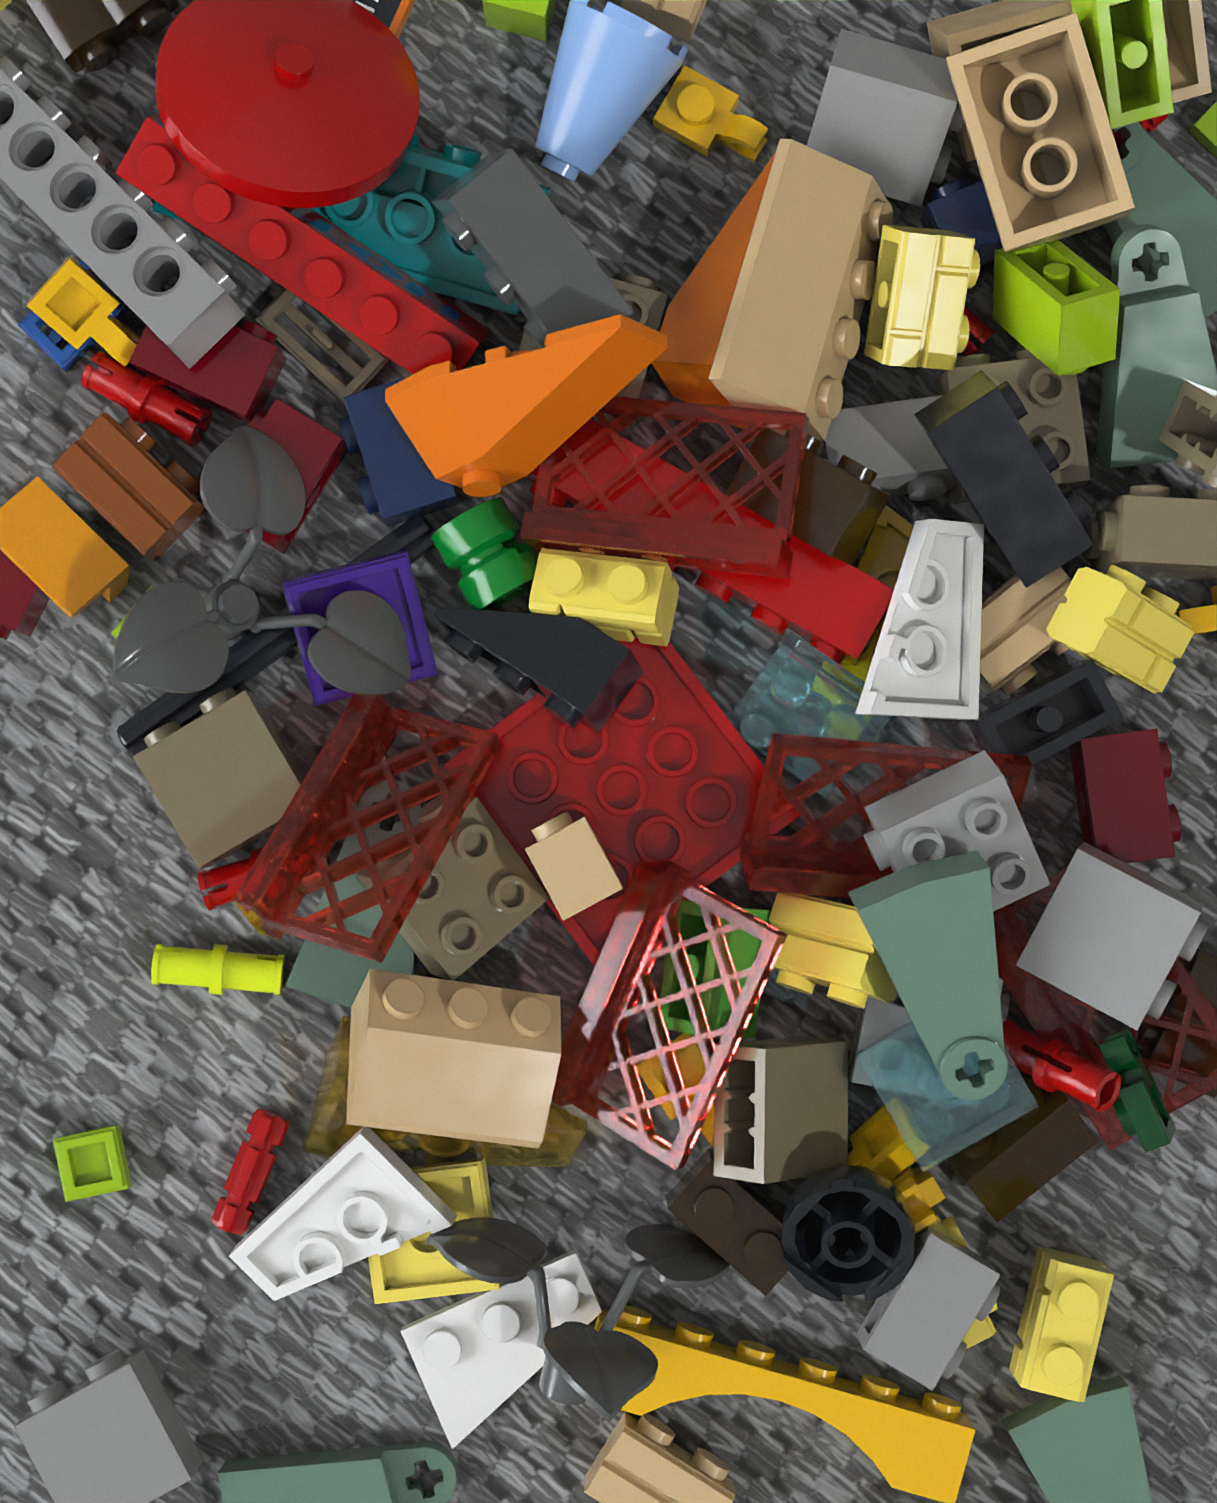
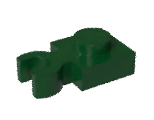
(1140, 1101)

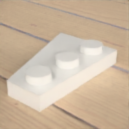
(932, 628)
(343, 1213)
(487, 1343)

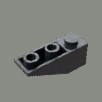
(554, 655)

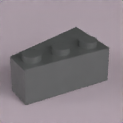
(527, 247)

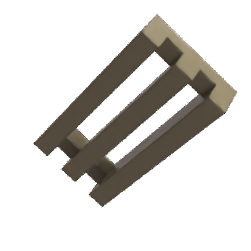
(362, 377)

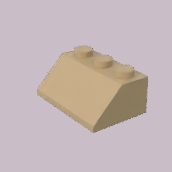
(1041, 134)
(452, 1059)

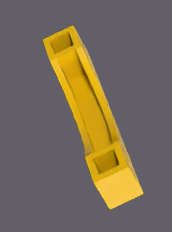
(911, 1441)

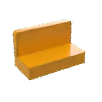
(59, 549)

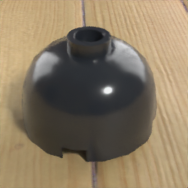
(848, 1233)

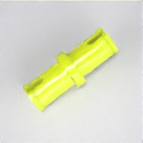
(217, 969)

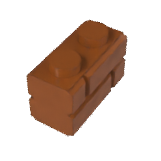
(130, 486)

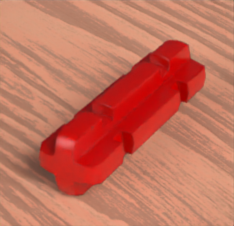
(250, 1171)

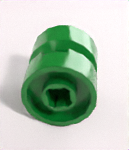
(487, 554)

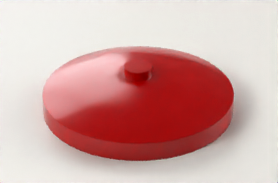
(287, 98)

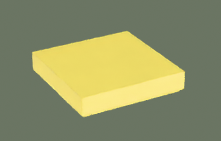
(419, 1268)

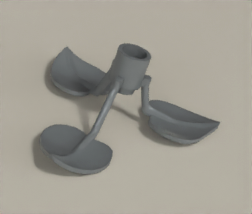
(182, 639)
(579, 1361)

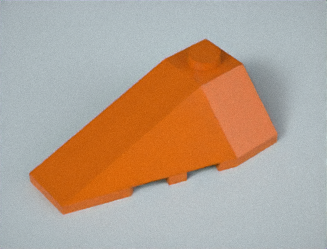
(702, 304)
(519, 406)

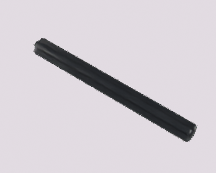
(259, 649)

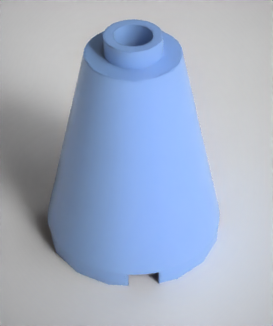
(601, 84)

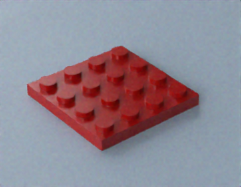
(654, 783)

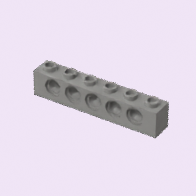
(188, 315)

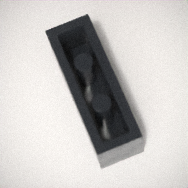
(1007, 476)

